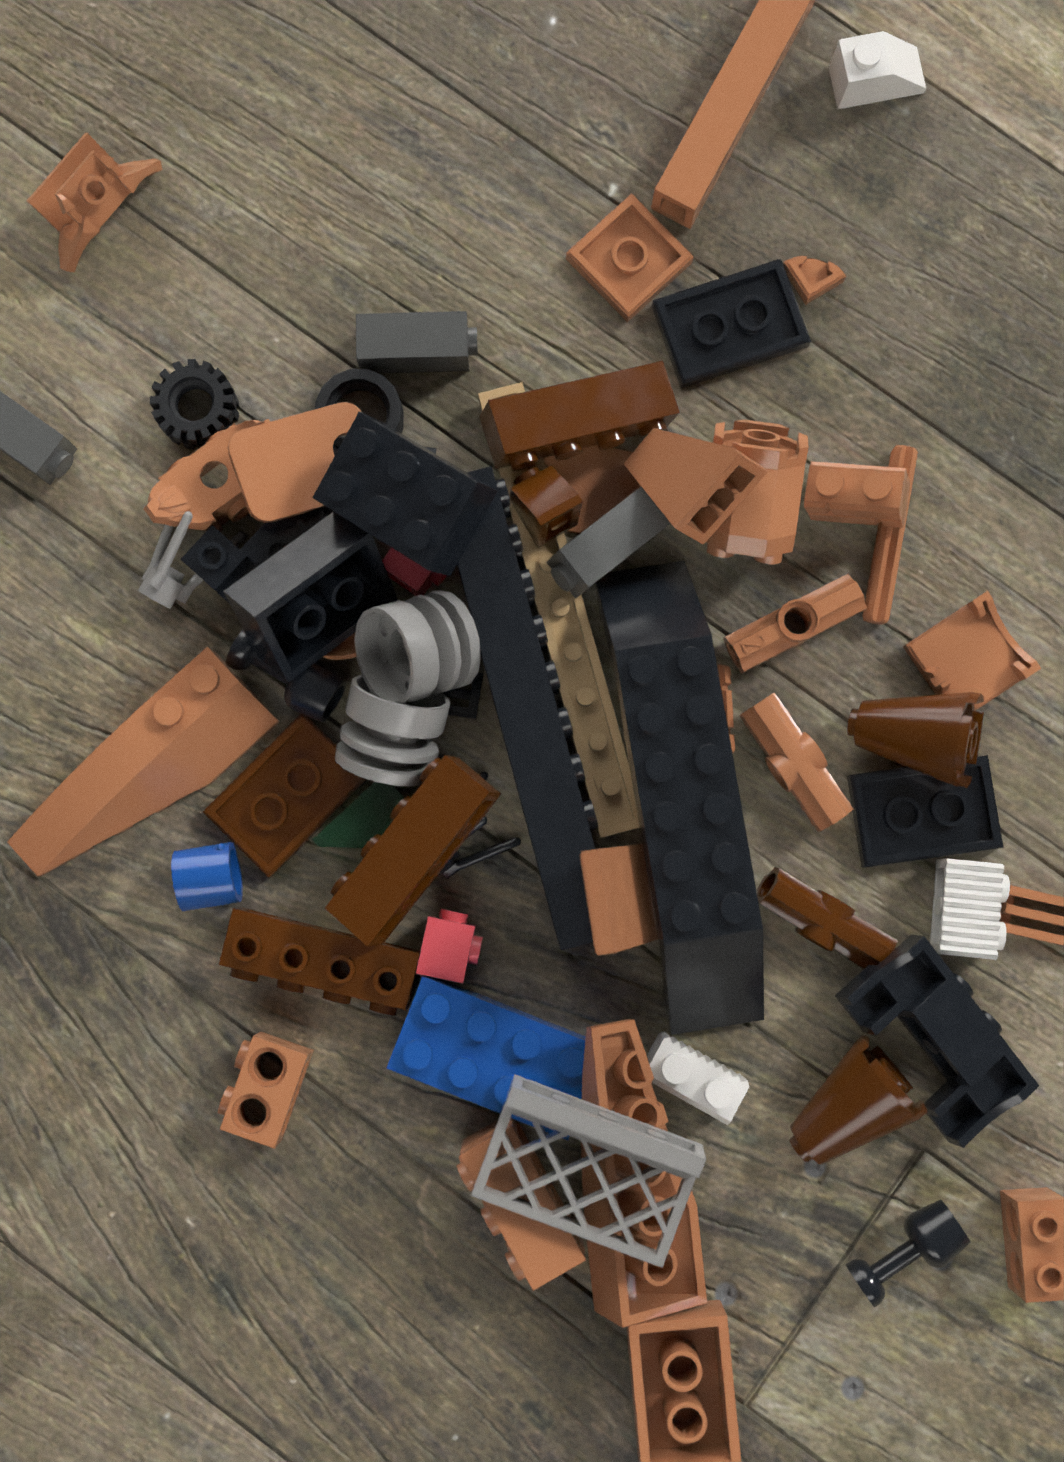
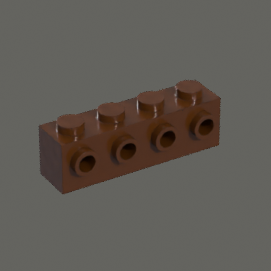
(578, 415)
(411, 850)
(320, 959)

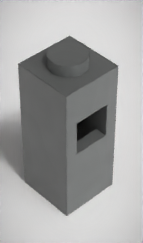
(415, 342)
(33, 442)
(607, 543)

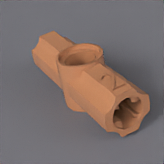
(818, 609)
(796, 762)

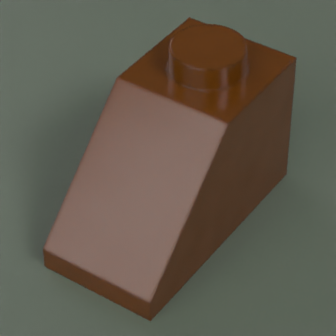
(545, 503)

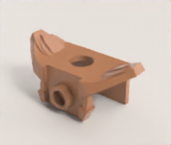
(85, 194)
(184, 491)

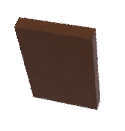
(284, 796)

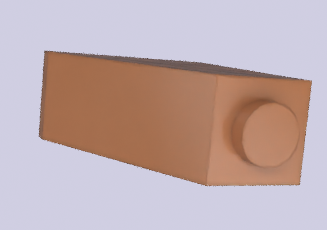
(693, 480)

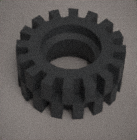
(176, 385)

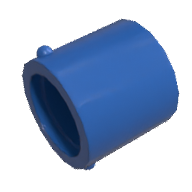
(207, 876)

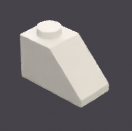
(874, 70)

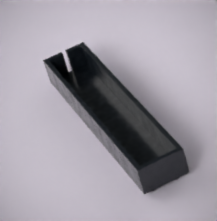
(527, 713)

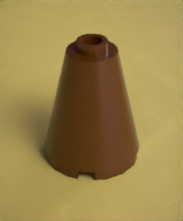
(922, 732)
(854, 1106)

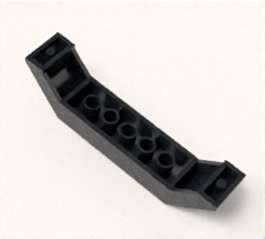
(685, 797)

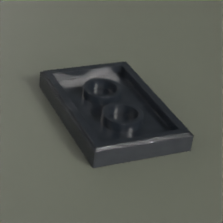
(730, 323)
(918, 817)

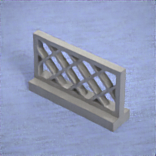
(606, 1130)

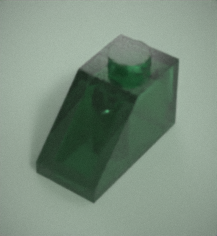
(361, 819)

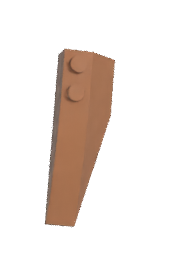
(152, 760)
(622, 1286)

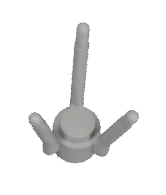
(161, 580)

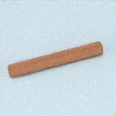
(888, 550)

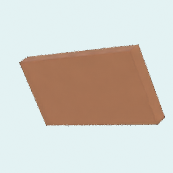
(618, 898)

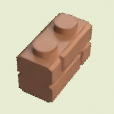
(857, 494)

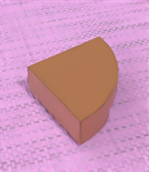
(812, 276)

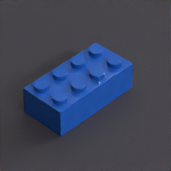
(478, 1044)

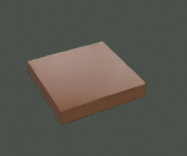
(629, 257)

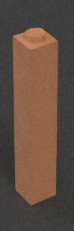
(728, 108)

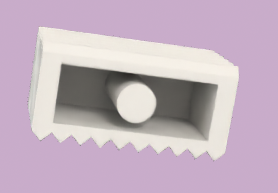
(969, 908)
(696, 1078)

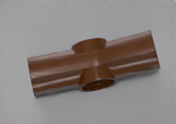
(824, 919)

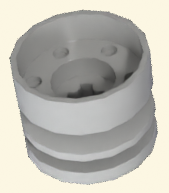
(417, 647)
(388, 738)

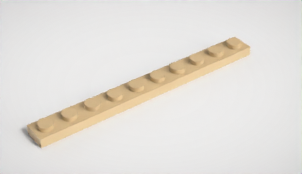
(579, 673)

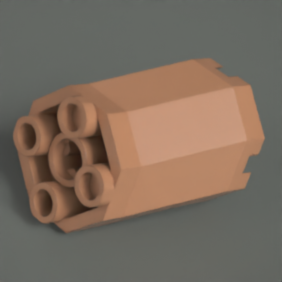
(768, 516)

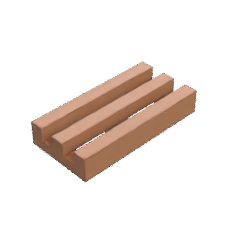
(1009, 909)

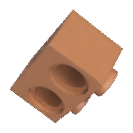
(276, 1092)
(1034, 1243)

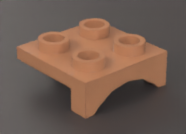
(971, 653)

